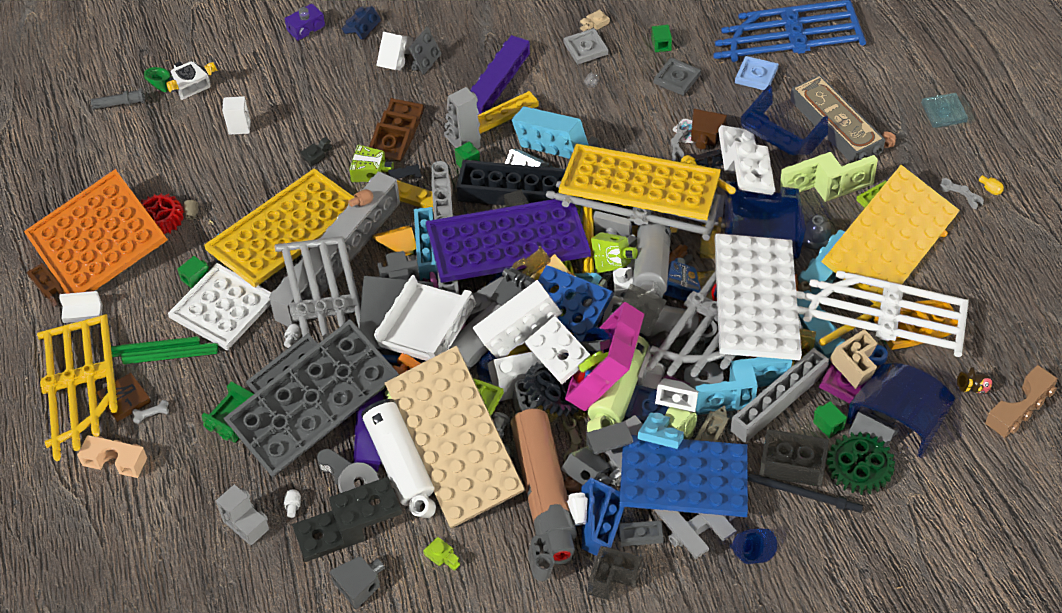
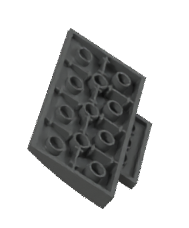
(308, 395)

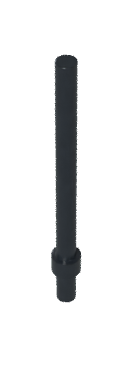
(840, 503)

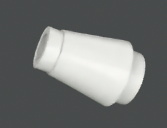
(578, 507)

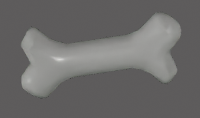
(141, 414)

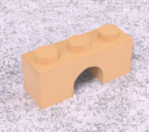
(98, 450)

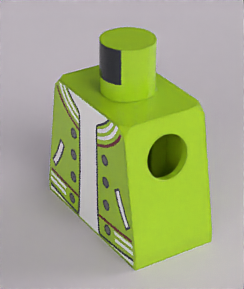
(367, 163)

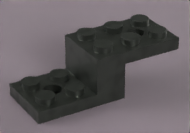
(347, 517)

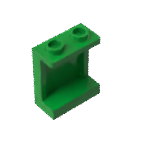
(215, 421)

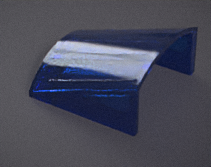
(766, 215)
(908, 397)

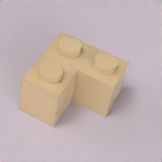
(853, 360)

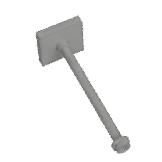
(609, 224)

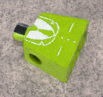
(612, 252)

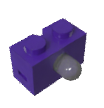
(303, 21)

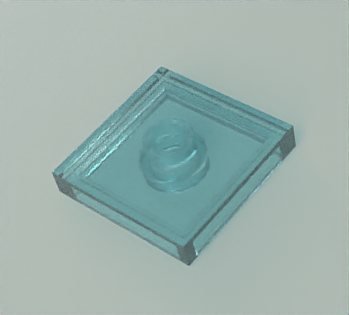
(944, 110)

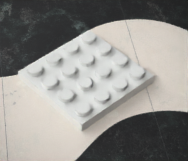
(221, 306)

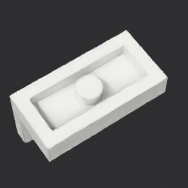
(522, 158)
(80, 306)

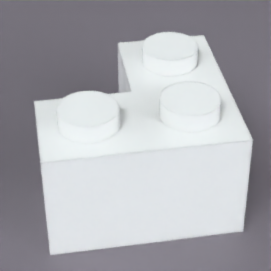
(393, 49)

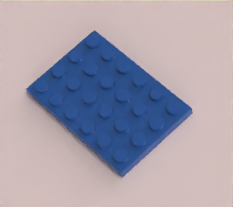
(691, 479)

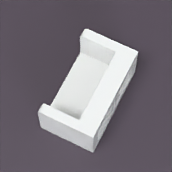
(236, 115)

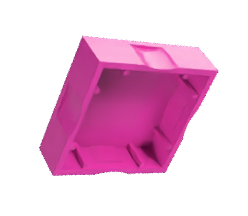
(625, 329)

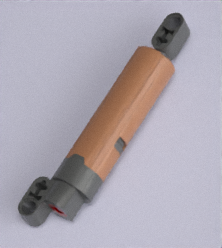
(543, 486)

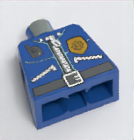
(681, 280)

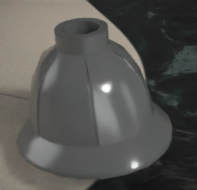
(818, 232)

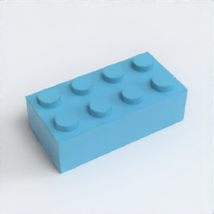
(548, 131)

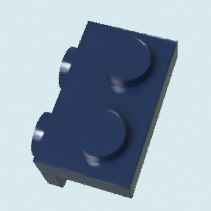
(362, 22)

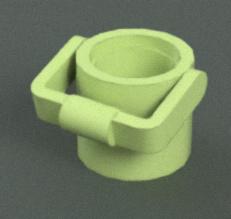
(682, 420)

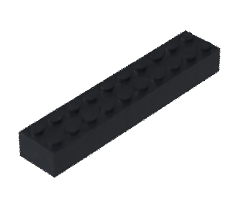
(491, 181)

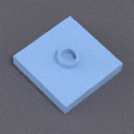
(756, 73)

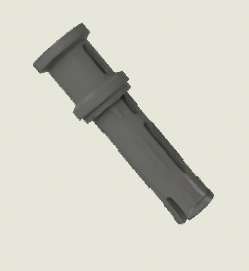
(126, 98)

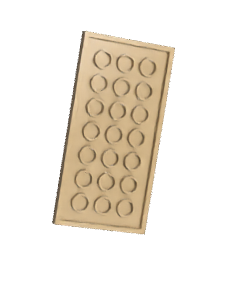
(455, 437)

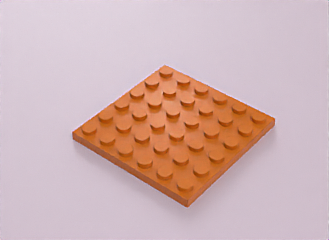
(95, 235)

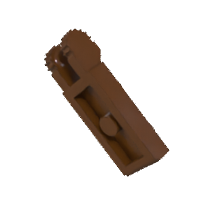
(45, 282)

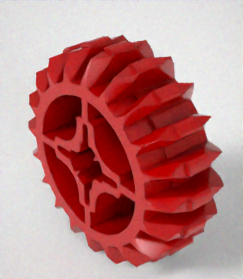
(165, 211)

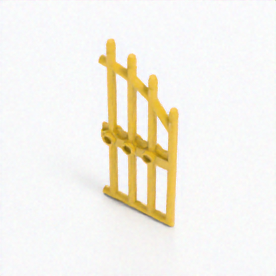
(72, 377)

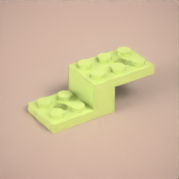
(829, 176)

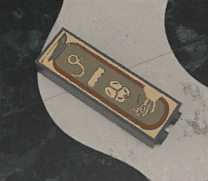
(846, 127)

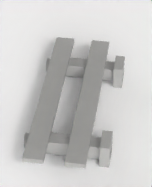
(682, 532)

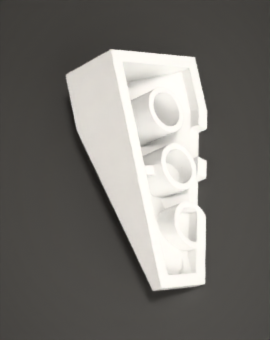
(508, 370)

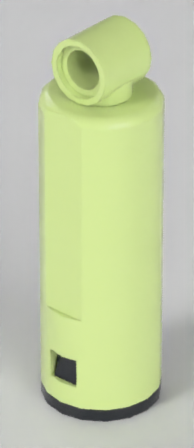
(614, 402)

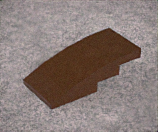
(397, 128)

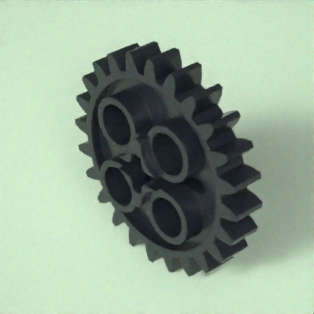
(548, 390)

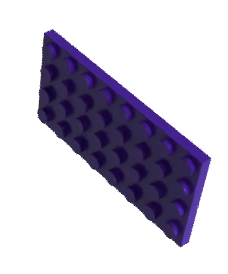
(499, 237)

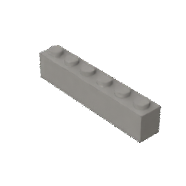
(779, 395)

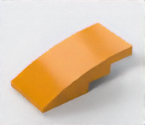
(904, 343)

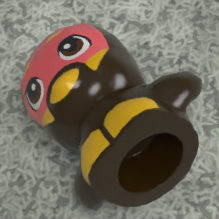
(977, 383)

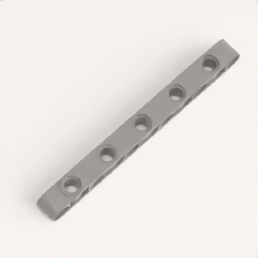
(442, 207)

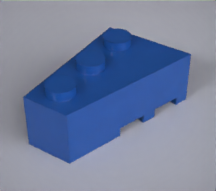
(602, 516)

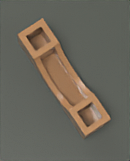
(1007, 416)

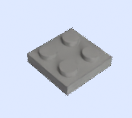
(585, 46)

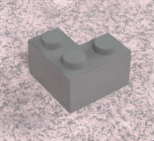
(241, 516)

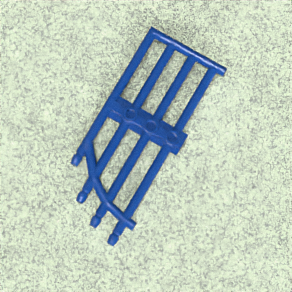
(793, 27)

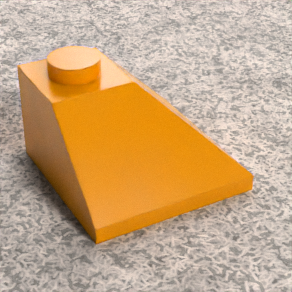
(398, 239)

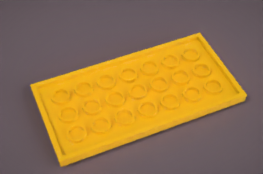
(640, 181)
(293, 215)
(892, 232)

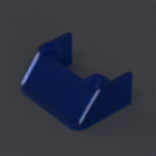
(760, 125)

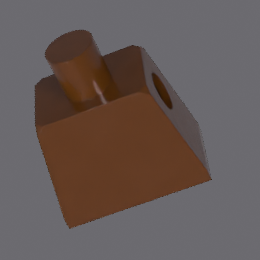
(705, 127)

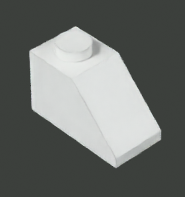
(676, 395)

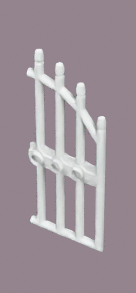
(889, 311)

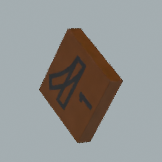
(129, 396)

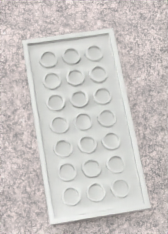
(756, 297)

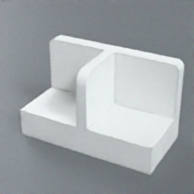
(650, 378)

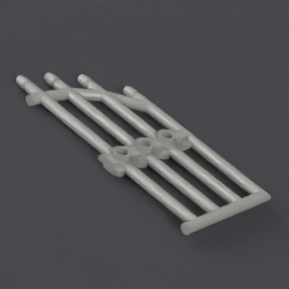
(643, 216)
(696, 303)
(318, 306)

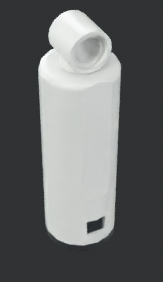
(399, 456)

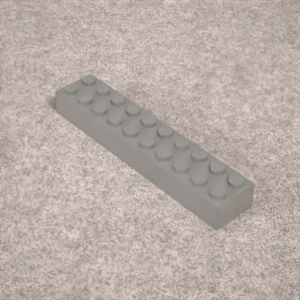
(357, 227)

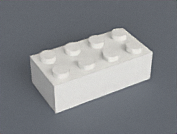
(517, 320)

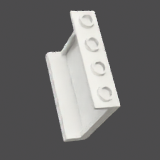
(424, 320)

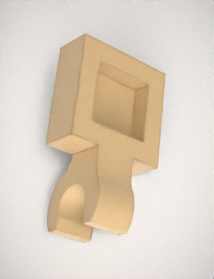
(595, 20)

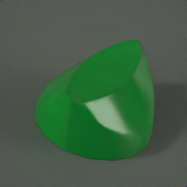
(157, 77)

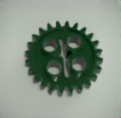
(874, 474)

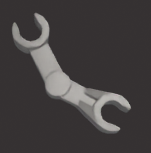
(677, 151)
(946, 185)

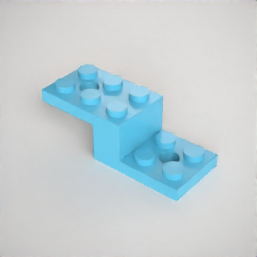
(742, 384)

